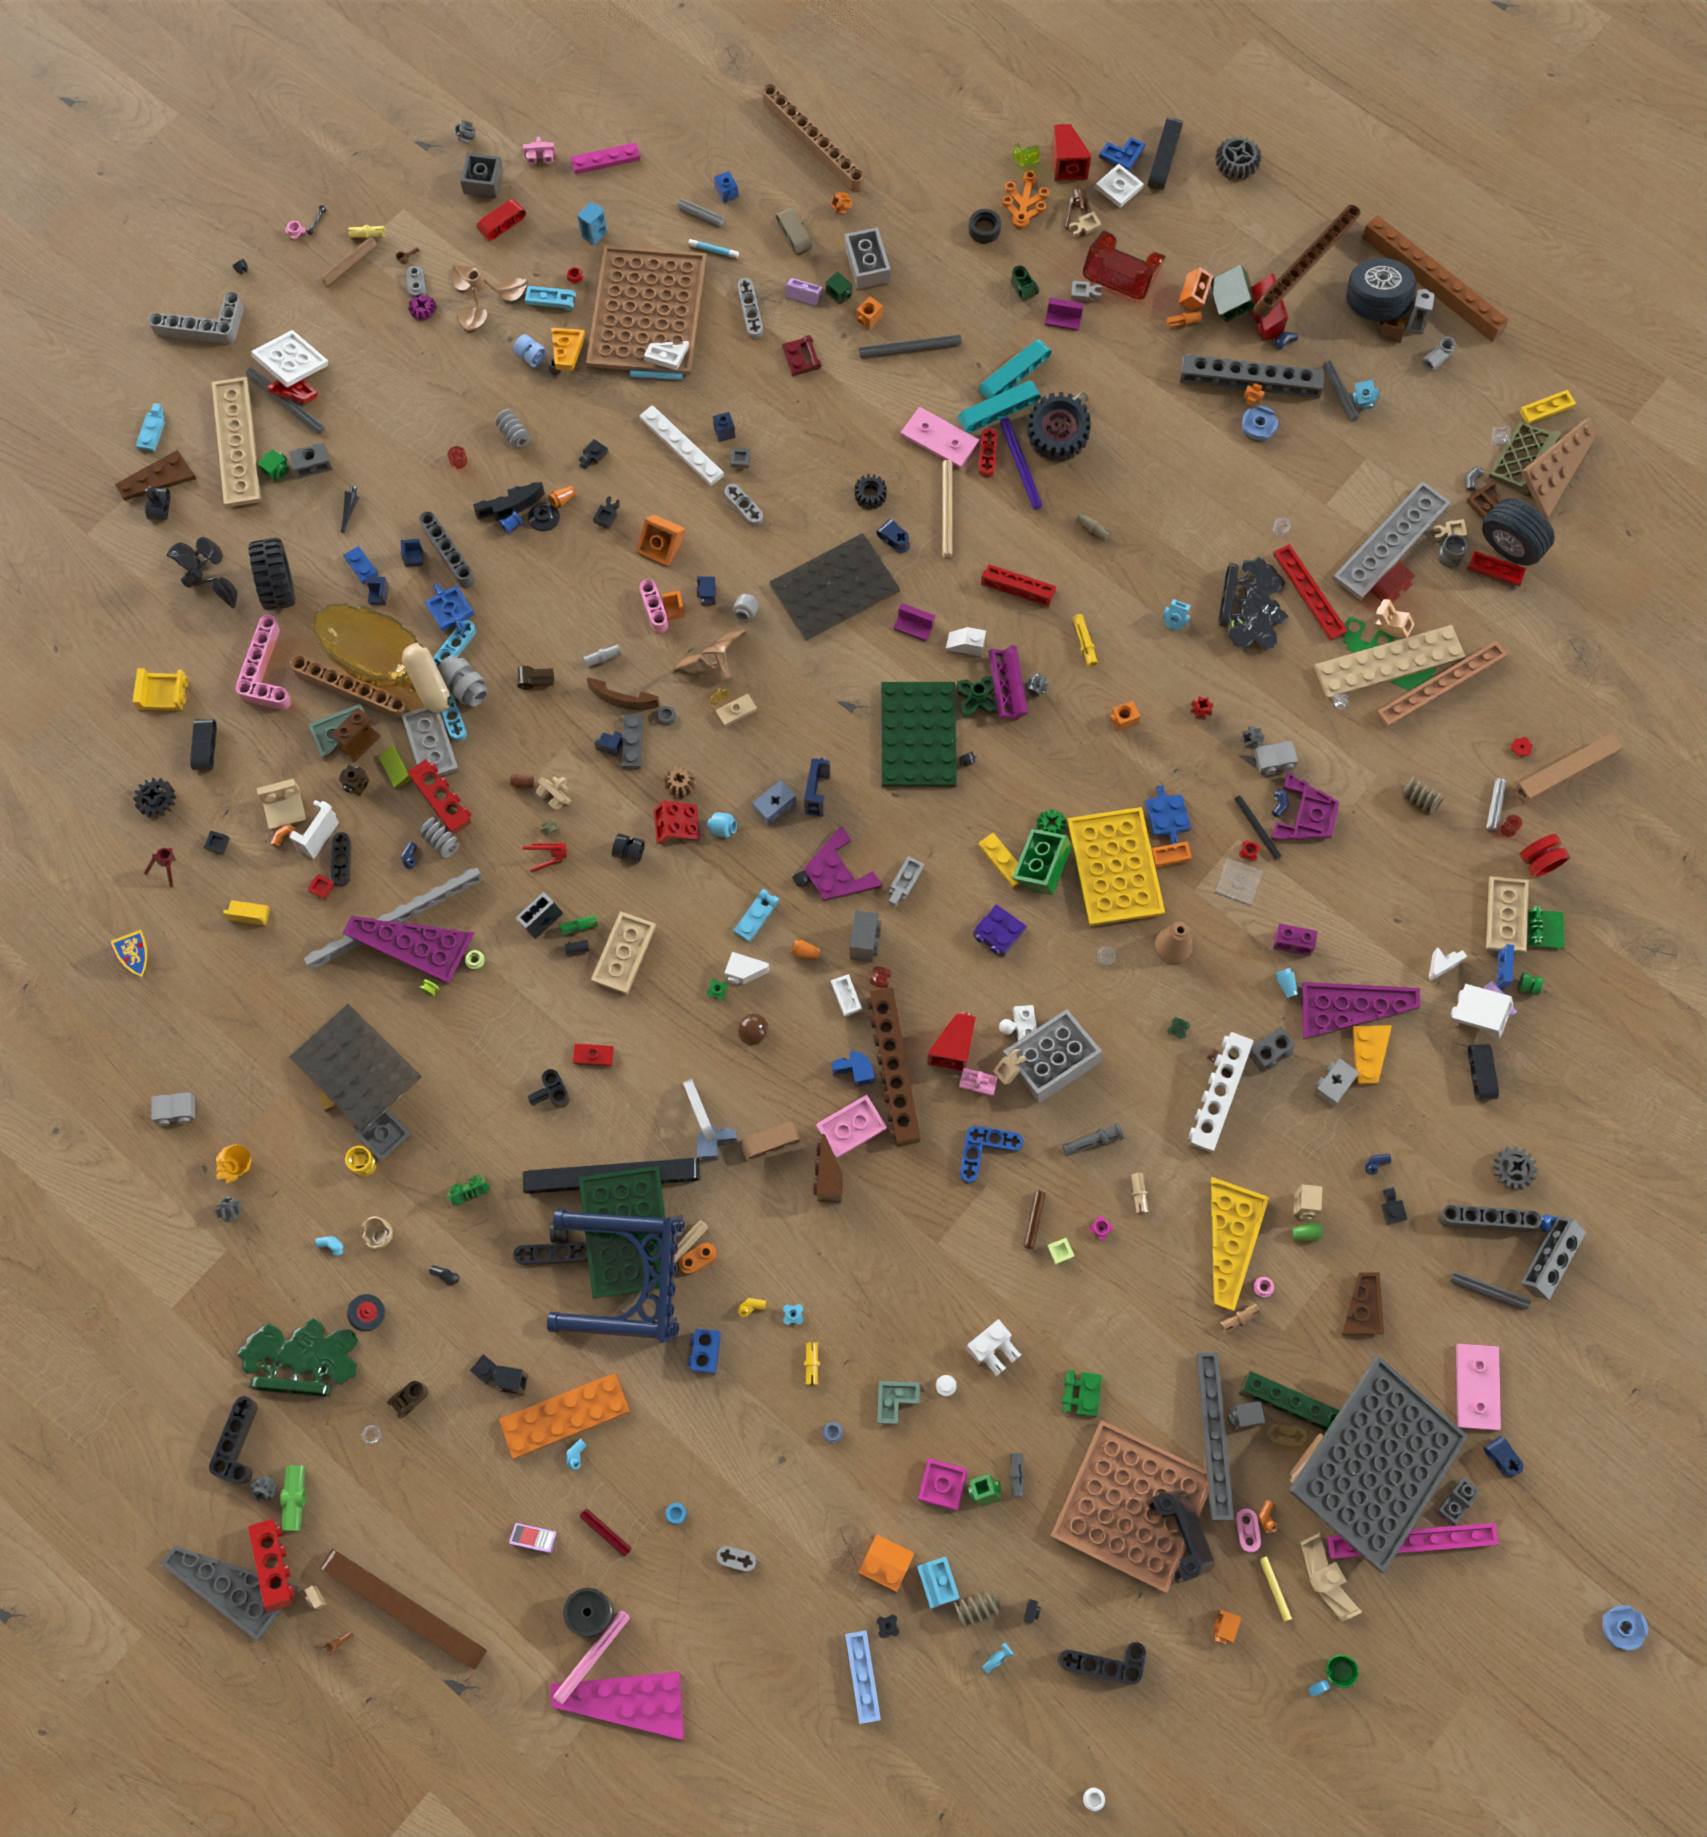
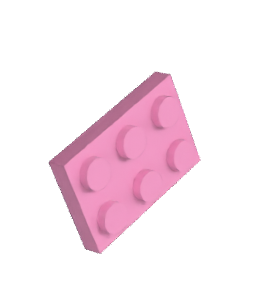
(852, 1126)

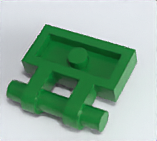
(1088, 1396)

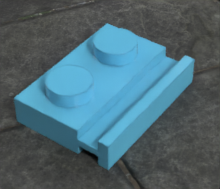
(938, 1582)

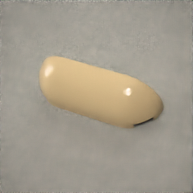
(425, 678)

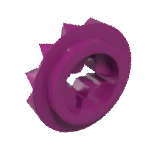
(419, 312)

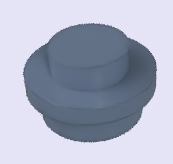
(832, 1432)

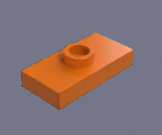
(1171, 854)

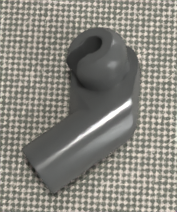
(1470, 477)

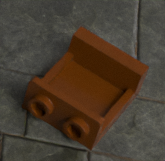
(355, 735)

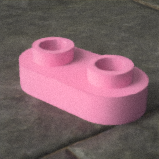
(1248, 1530)

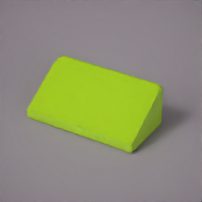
(394, 767)

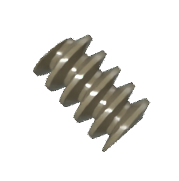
(1422, 796)
(978, 1608)

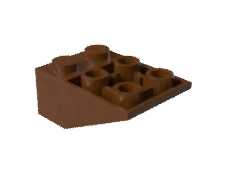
(830, 1178)

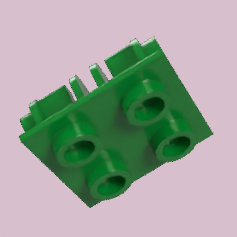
(1545, 928)
(456, 1191)

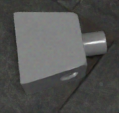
(1422, 303)

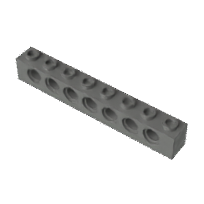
(1260, 371)

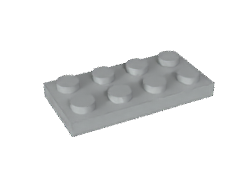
(430, 740)

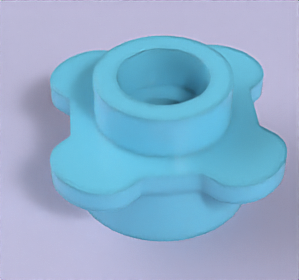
(793, 1319)

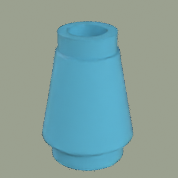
(1287, 982)

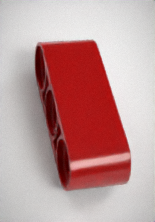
(501, 219)

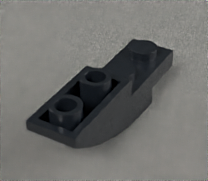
(517, 500)

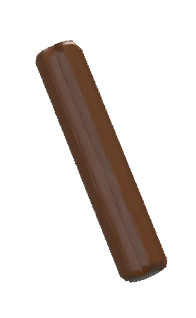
(1034, 1219)

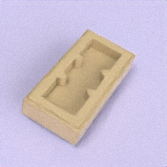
(736, 710)

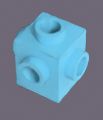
(1363, 389)
(1176, 615)

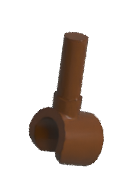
(403, 257)

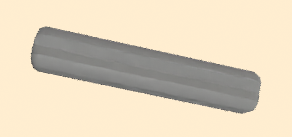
(700, 212)
(1496, 804)

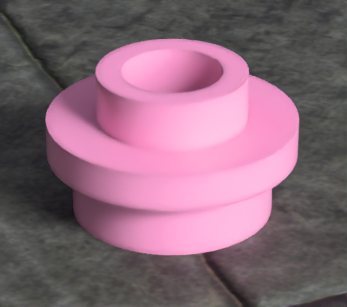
(1269, 1284)

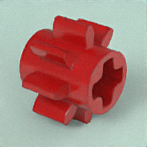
(1201, 713)

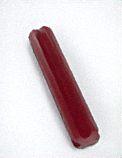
(605, 1532)

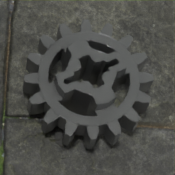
(1508, 1161)

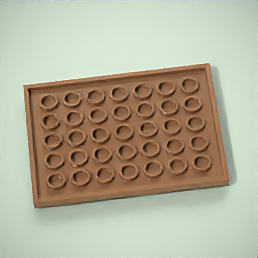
(643, 301)

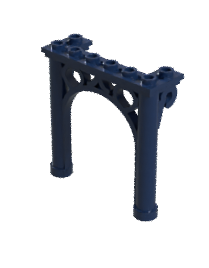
(669, 1228)

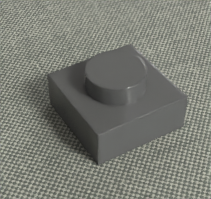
(740, 458)

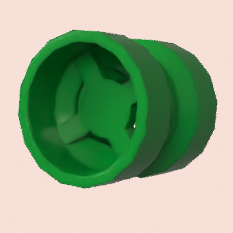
(1530, 984)

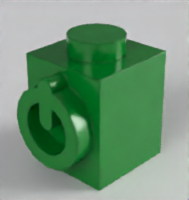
(274, 465)
(985, 1490)

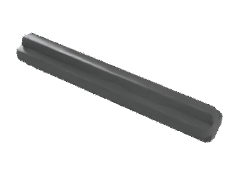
(1341, 391)
(1490, 1290)

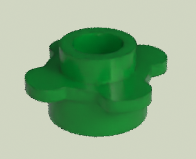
(717, 994)

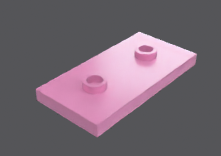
(939, 437)
(1478, 1387)

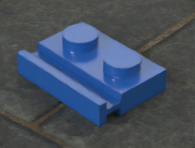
(1505, 966)

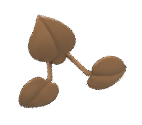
(468, 276)
(720, 666)

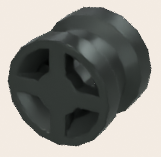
(558, 1234)

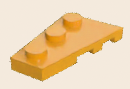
(567, 347)
(1369, 1052)

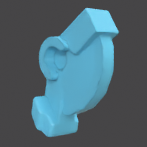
(997, 1658)

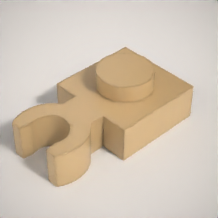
(1086, 223)
(1452, 527)
(1007, 1067)

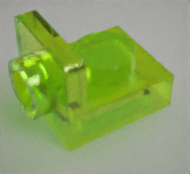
(1026, 156)

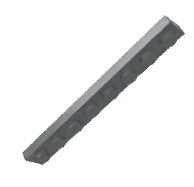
(1214, 1437)

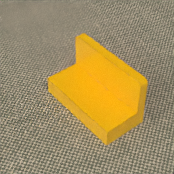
(247, 913)

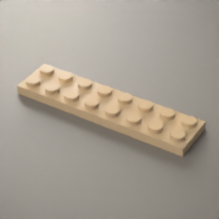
(236, 442)
(1389, 661)

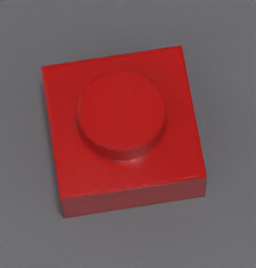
(321, 886)

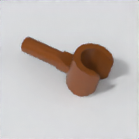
(335, 1644)

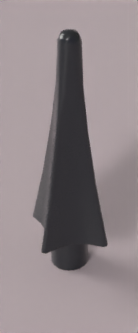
(350, 501)

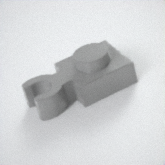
(1083, 290)

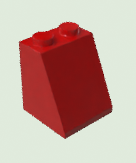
(1069, 154)
(953, 1044)

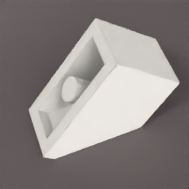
(966, 641)
(744, 969)

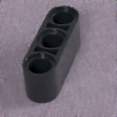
(203, 744)
(1483, 1072)

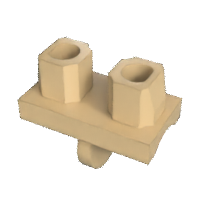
(555, 789)

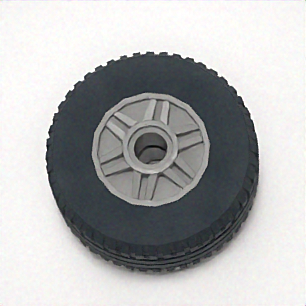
(1381, 289)
(1518, 531)

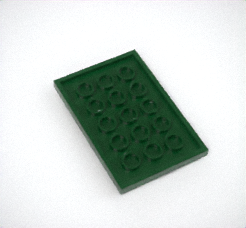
(918, 734)
(612, 1258)

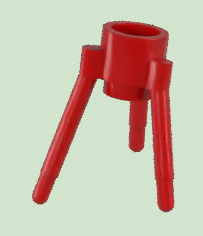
(558, 851)

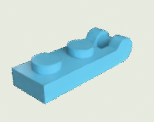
(550, 297)
(756, 916)

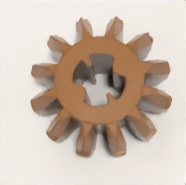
(679, 788)

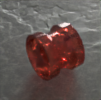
(454, 453)
(880, 977)

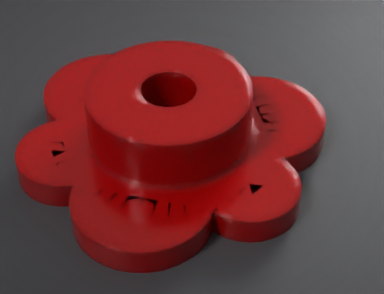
(1524, 743)

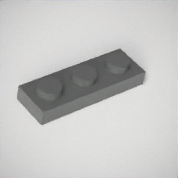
(632, 742)

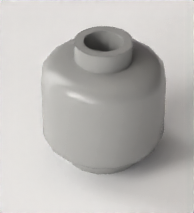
(745, 607)

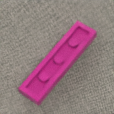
(605, 158)

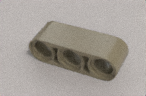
(793, 231)

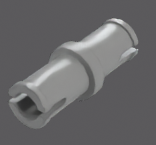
(602, 655)

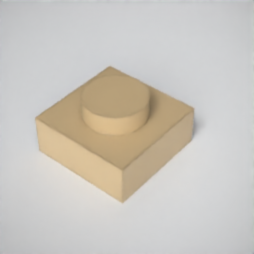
(314, 1598)

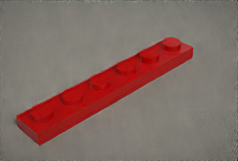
(1310, 592)

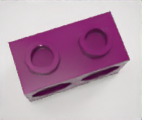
(1294, 939)

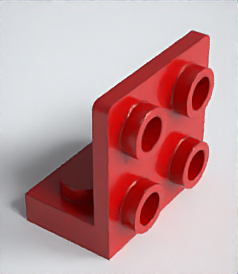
(676, 821)

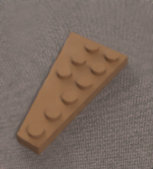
(1554, 468)

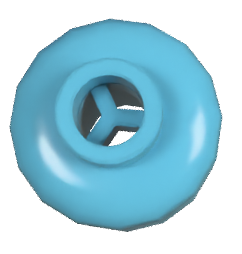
(722, 825)

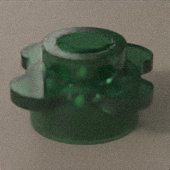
(1184, 1025)

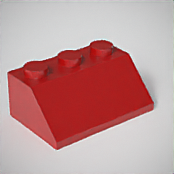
(1273, 324)

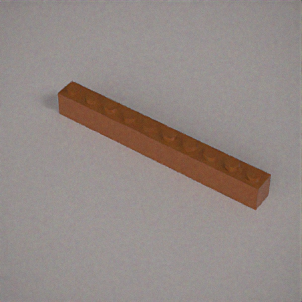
(1436, 278)

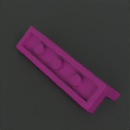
(1012, 683)

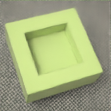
(1060, 1251)

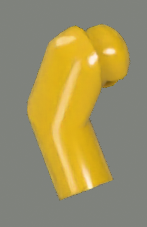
(749, 1305)

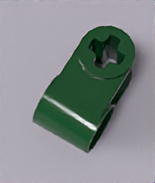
(1025, 285)

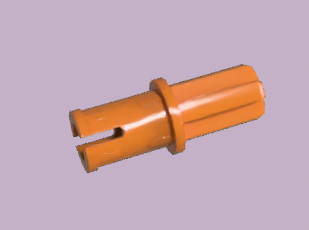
(1184, 319)

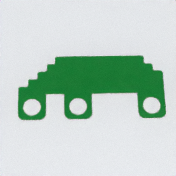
(1356, 644)

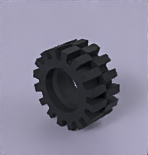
(870, 482)

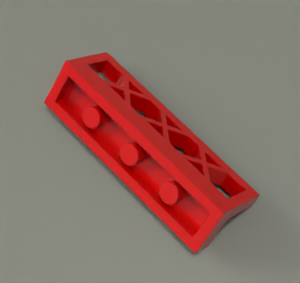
(1017, 587)

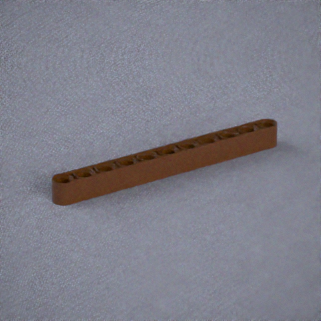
(1307, 261)

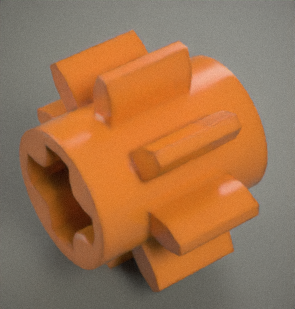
(841, 202)
(1253, 394)

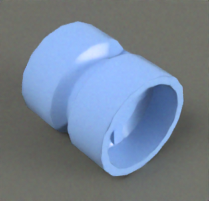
(528, 350)

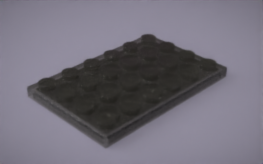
(834, 586)
(355, 1067)

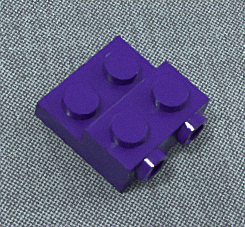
(999, 930)

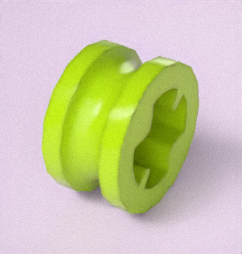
(429, 987)

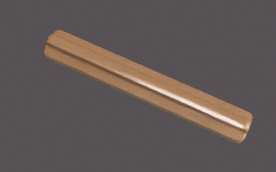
(348, 261)

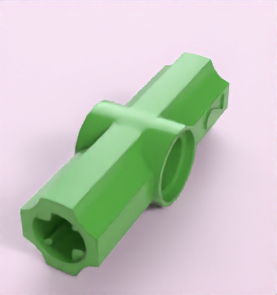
(293, 1498)

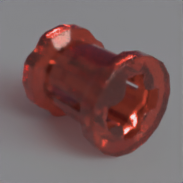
(1511, 825)

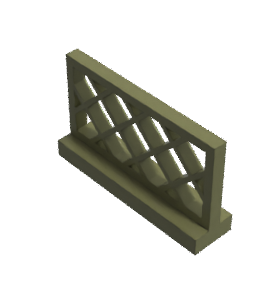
(1507, 478)

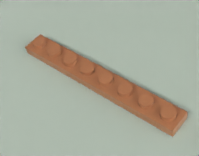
(1441, 684)

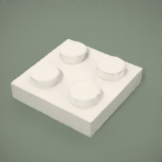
(1119, 185)

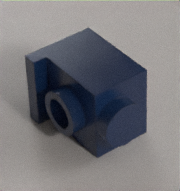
(706, 590)

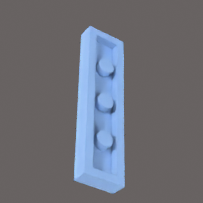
(863, 1677)

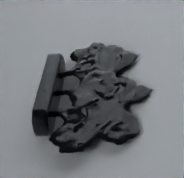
(1257, 607)

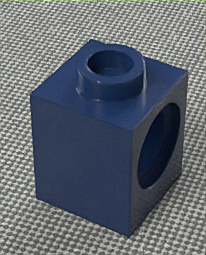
(724, 427)

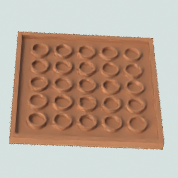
(1109, 1510)

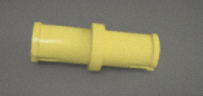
(366, 232)

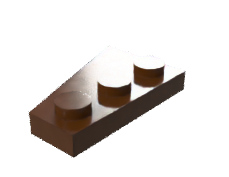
(1365, 1309)

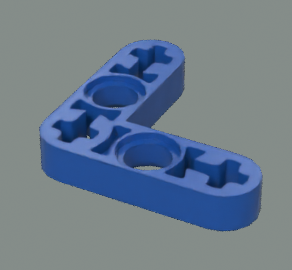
(977, 1145)

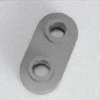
(415, 280)

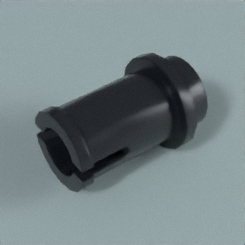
(577, 947)

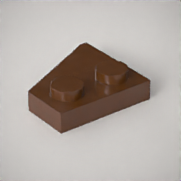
(1484, 500)

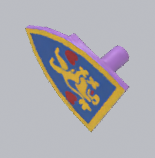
(131, 952)

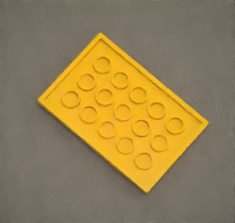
(1115, 866)

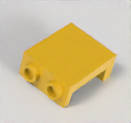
(160, 690)

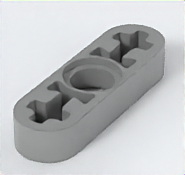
(742, 497)

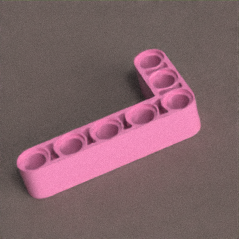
(259, 667)

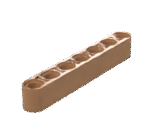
(343, 681)

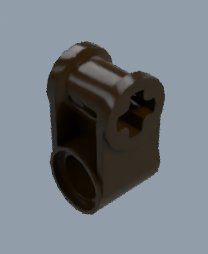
(407, 1399)

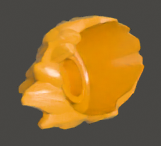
(232, 1162)

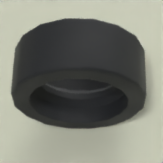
(984, 215)

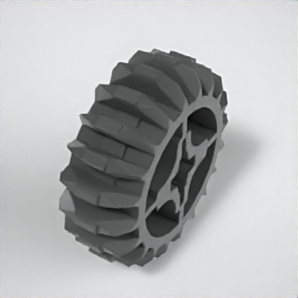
(1238, 157)

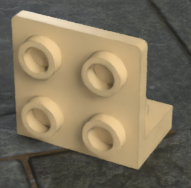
(282, 803)

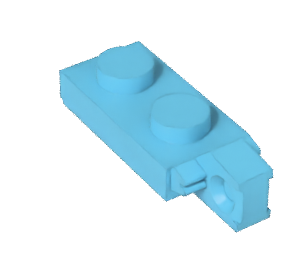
(151, 429)

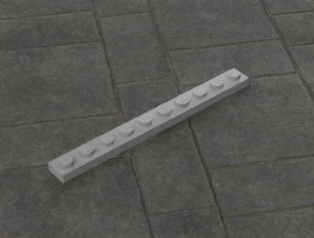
(401, 914)

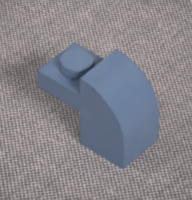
(709, 1150)

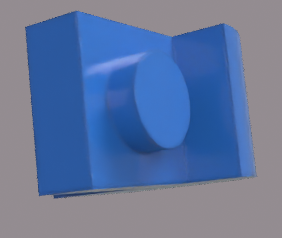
(858, 1065)

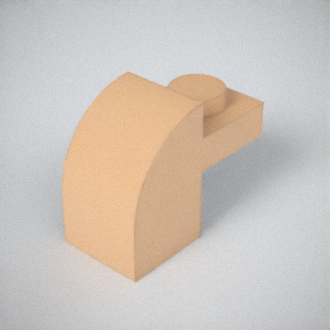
(1393, 622)

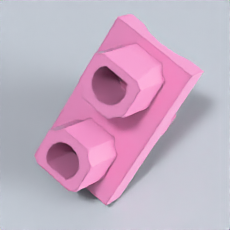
(539, 150)
(978, 1082)

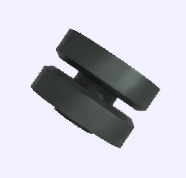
(600, 1615)

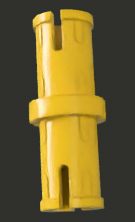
(811, 1363)

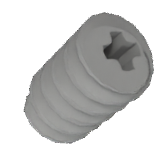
(512, 429)
(439, 838)

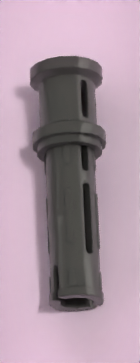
(1101, 1137)

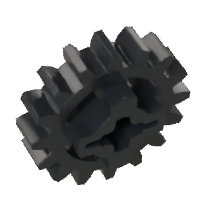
(157, 799)

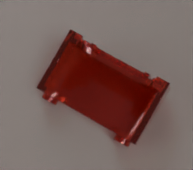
(1120, 270)

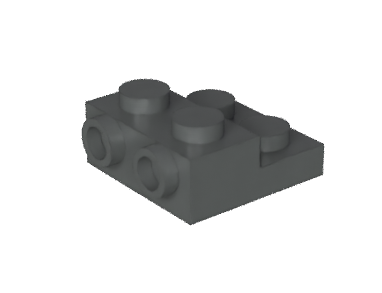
(383, 1135)

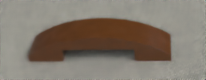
(643, 702)

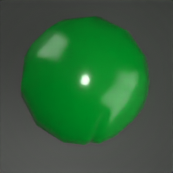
(1342, 1670)

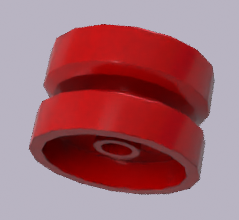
(1544, 855)

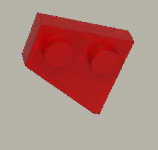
(298, 392)

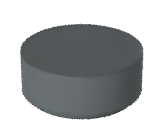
(666, 715)

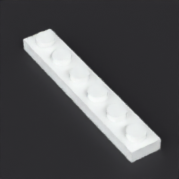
(681, 445)

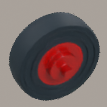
(365, 1312)

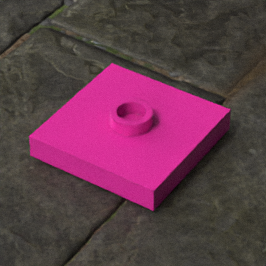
(942, 1484)

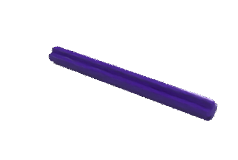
(1021, 463)

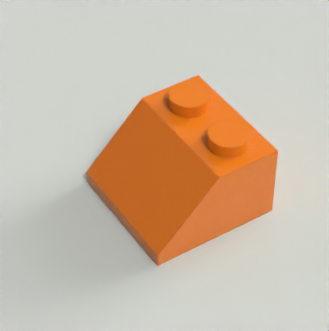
(660, 539)
(886, 1563)

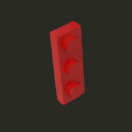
(1496, 568)

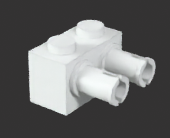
(990, 1340)

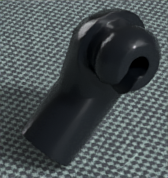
(444, 1274)

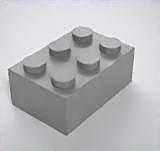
(867, 258)

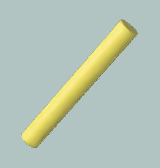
(1275, 1589)

